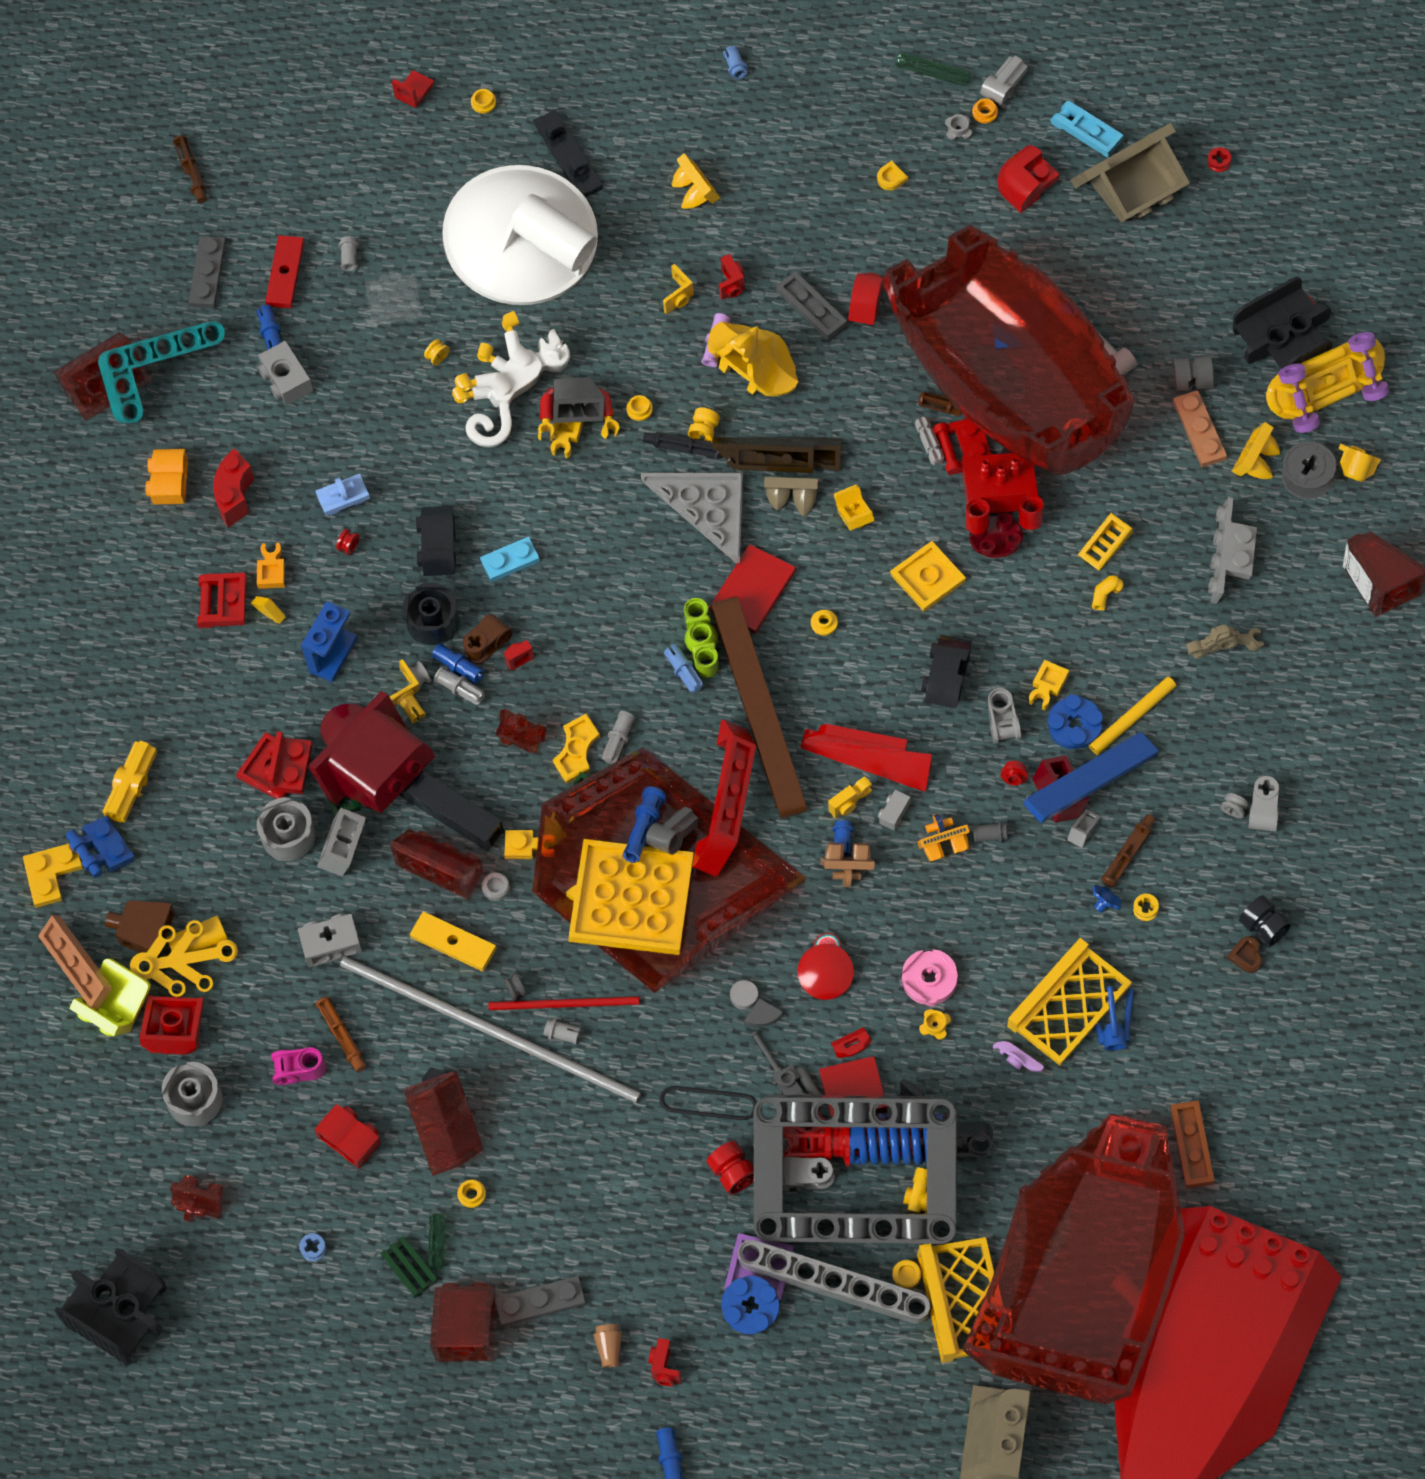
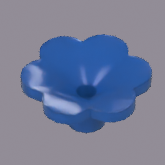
(1106, 898)

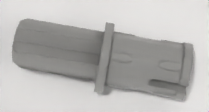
(459, 685)
(618, 737)

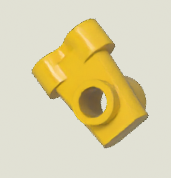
(917, 1195)

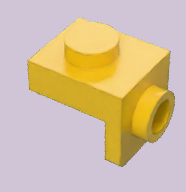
(853, 508)

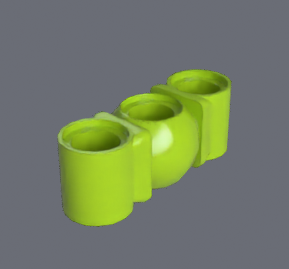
(698, 627)

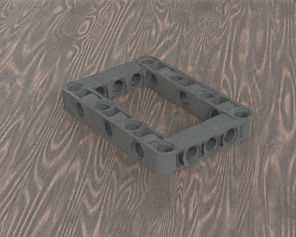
(855, 1112)

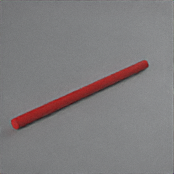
(564, 1003)

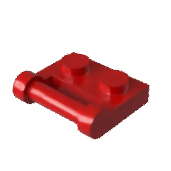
(970, 439)
(231, 600)

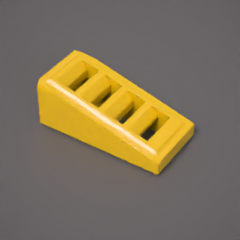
(1111, 521)

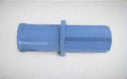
(684, 668)

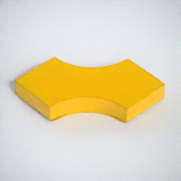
(573, 758)

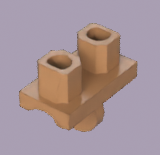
(860, 860)

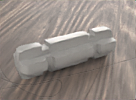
(929, 440)

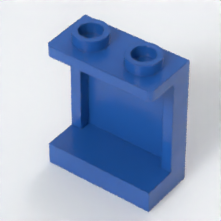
(328, 643)

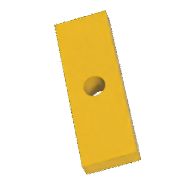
(439, 933)

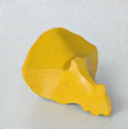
(756, 356)

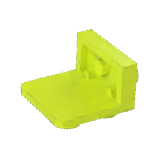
(121, 1004)

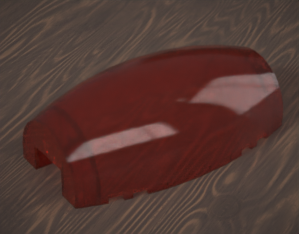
(1042, 397)

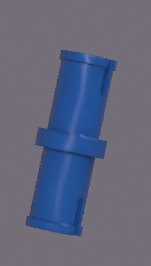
(269, 328)
(458, 663)
(669, 1457)

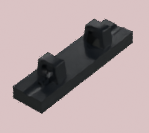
(567, 153)

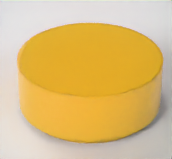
(906, 1274)

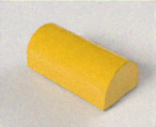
(211, 935)

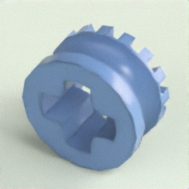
(310, 1255)

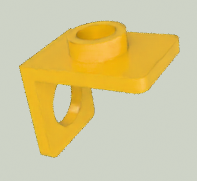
(682, 295)

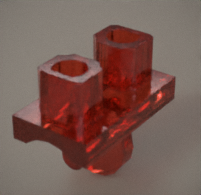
(520, 732)
(195, 1201)

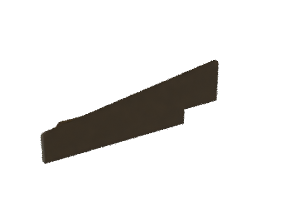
(780, 453)

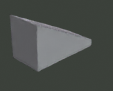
(1083, 828)

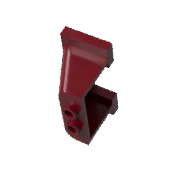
(371, 757)

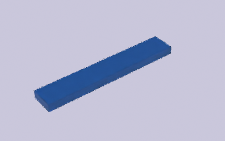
(1090, 777)

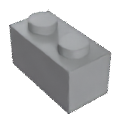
(894, 810)

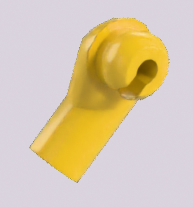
(1101, 591)

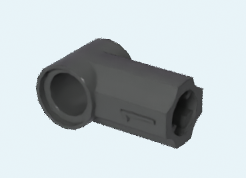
(670, 834)

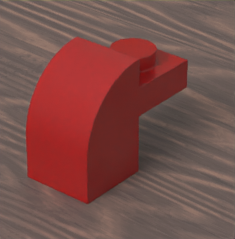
(866, 298)

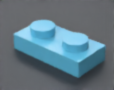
(509, 559)

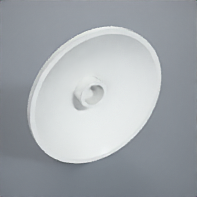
(520, 235)

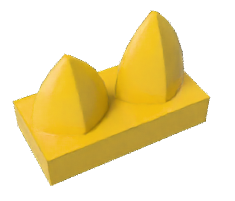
(700, 190)
(1250, 461)

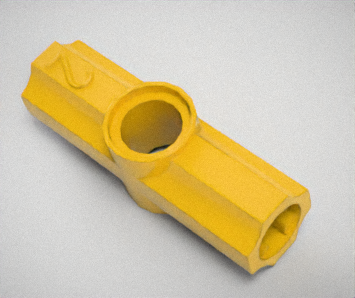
(129, 781)

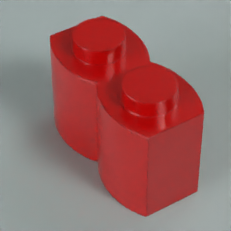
(348, 1135)

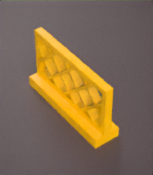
(1051, 985)
(937, 1295)

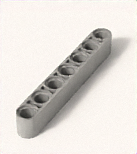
(823, 1271)

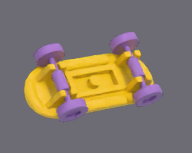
(1327, 379)

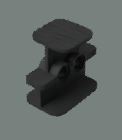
(1275, 317)
(103, 1320)

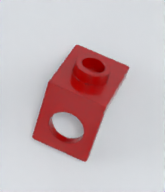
(413, 88)

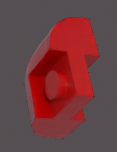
(1025, 177)

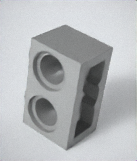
(341, 842)

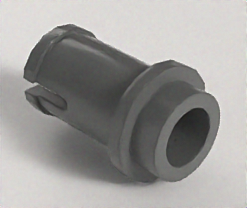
(990, 832)

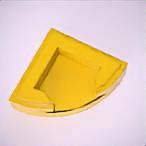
(268, 608)

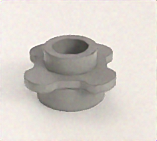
(955, 121)

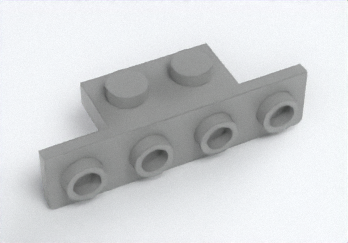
(1233, 552)

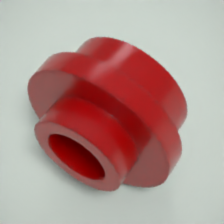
(1014, 773)

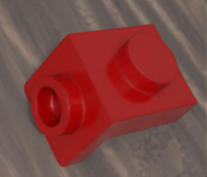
(735, 280)
(659, 1359)

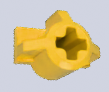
(1357, 463)

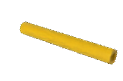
(1132, 715)

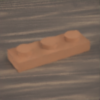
(1199, 429)

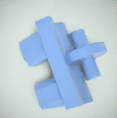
(342, 494)

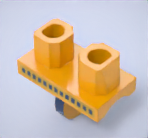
(932, 844)

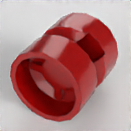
(730, 1165)

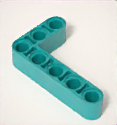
(150, 354)

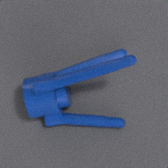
(1114, 1036)

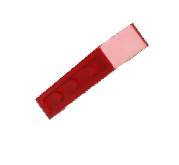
(730, 800)

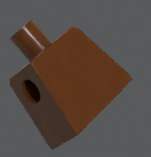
(140, 924)

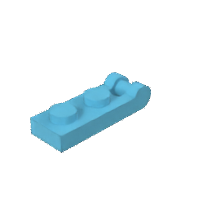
(1087, 129)

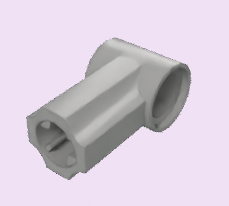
(1002, 84)

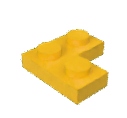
(43, 870)

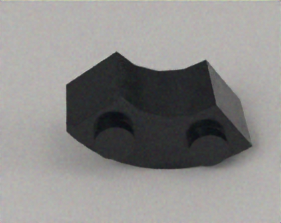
(437, 540)
(947, 671)

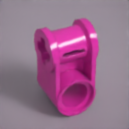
(291, 1066)

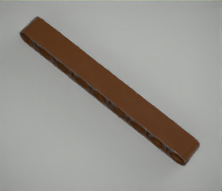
(758, 707)

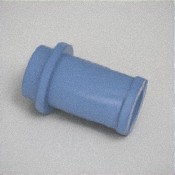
(735, 62)

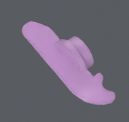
(1017, 1057)

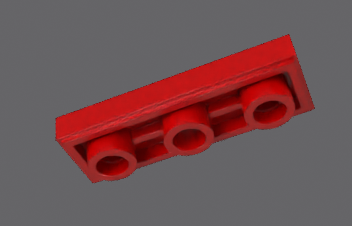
(286, 259)

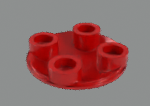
(825, 971)

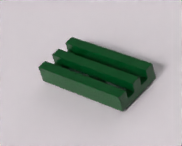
(394, 1248)

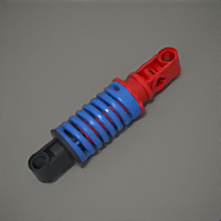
(881, 1142)

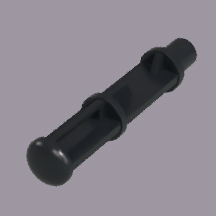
(681, 444)

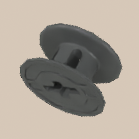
(1300, 459)

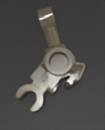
(1224, 638)

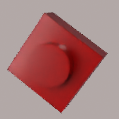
(518, 654)

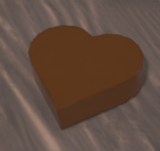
(1246, 954)

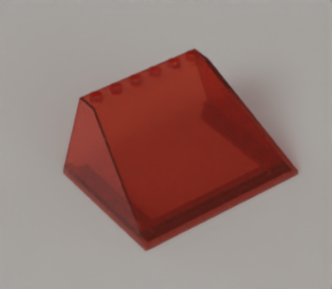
(605, 811)

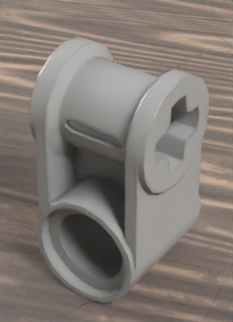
(1003, 721)
(1264, 807)
(802, 1173)

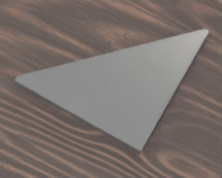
(707, 502)

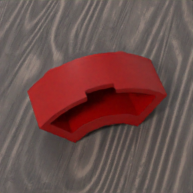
(230, 486)

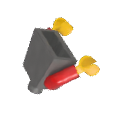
(576, 401)

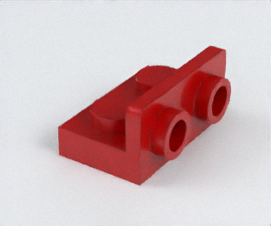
(288, 764)

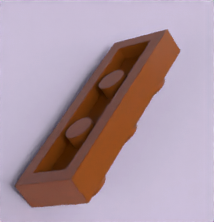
(1192, 1144)

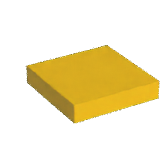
(928, 576)

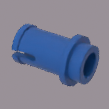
(843, 831)

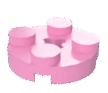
(929, 992)

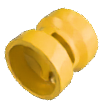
(704, 423)

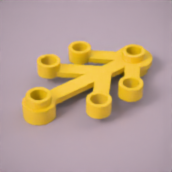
(178, 959)

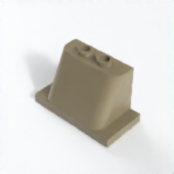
(1137, 176)
(995, 1433)

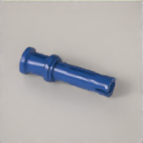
(646, 815)

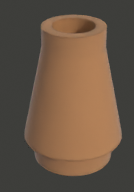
(608, 1344)

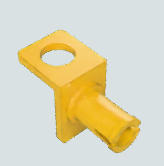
(406, 696)

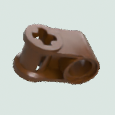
(486, 639)

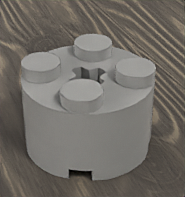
(289, 843)
(188, 1080)

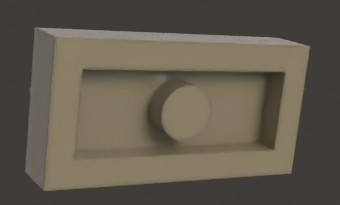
(803, 492)

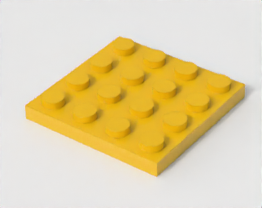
(630, 902)

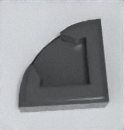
(763, 1014)

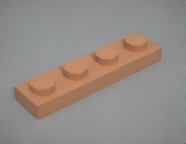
(75, 962)

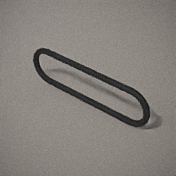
(706, 1113)

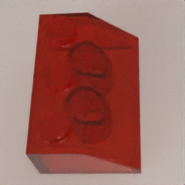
(83, 379)
(437, 862)
(443, 1122)

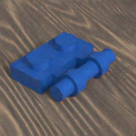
(107, 844)

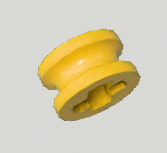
(436, 352)
(1138, 909)

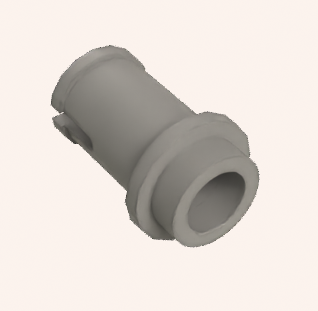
(348, 247)
(561, 1031)

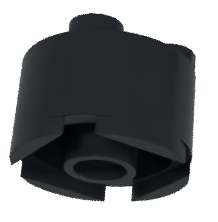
(431, 614)

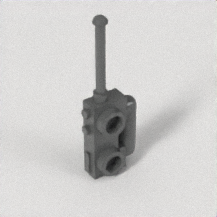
(787, 1078)

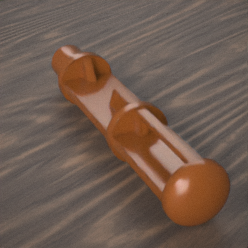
(338, 1028)

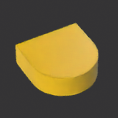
(891, 176)

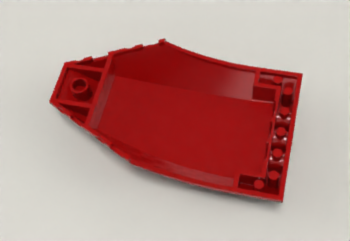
(1223, 1349)

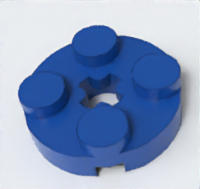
(1076, 737)
(735, 1312)

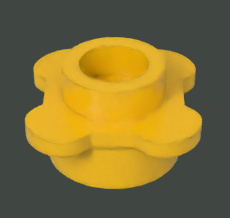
(941, 1019)

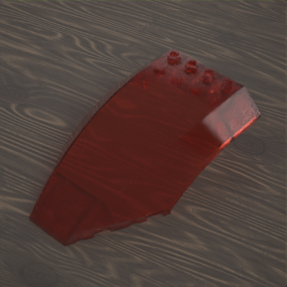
(1091, 1263)

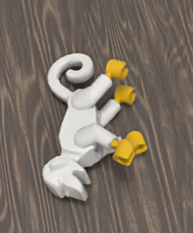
(514, 379)

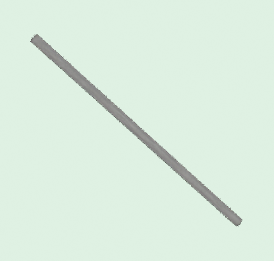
(490, 1029)

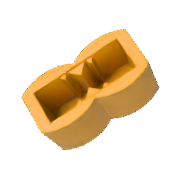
(168, 476)

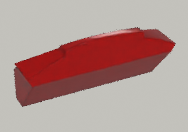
(858, 1035)

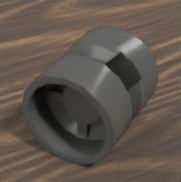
(1192, 373)

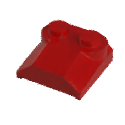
(171, 1025)

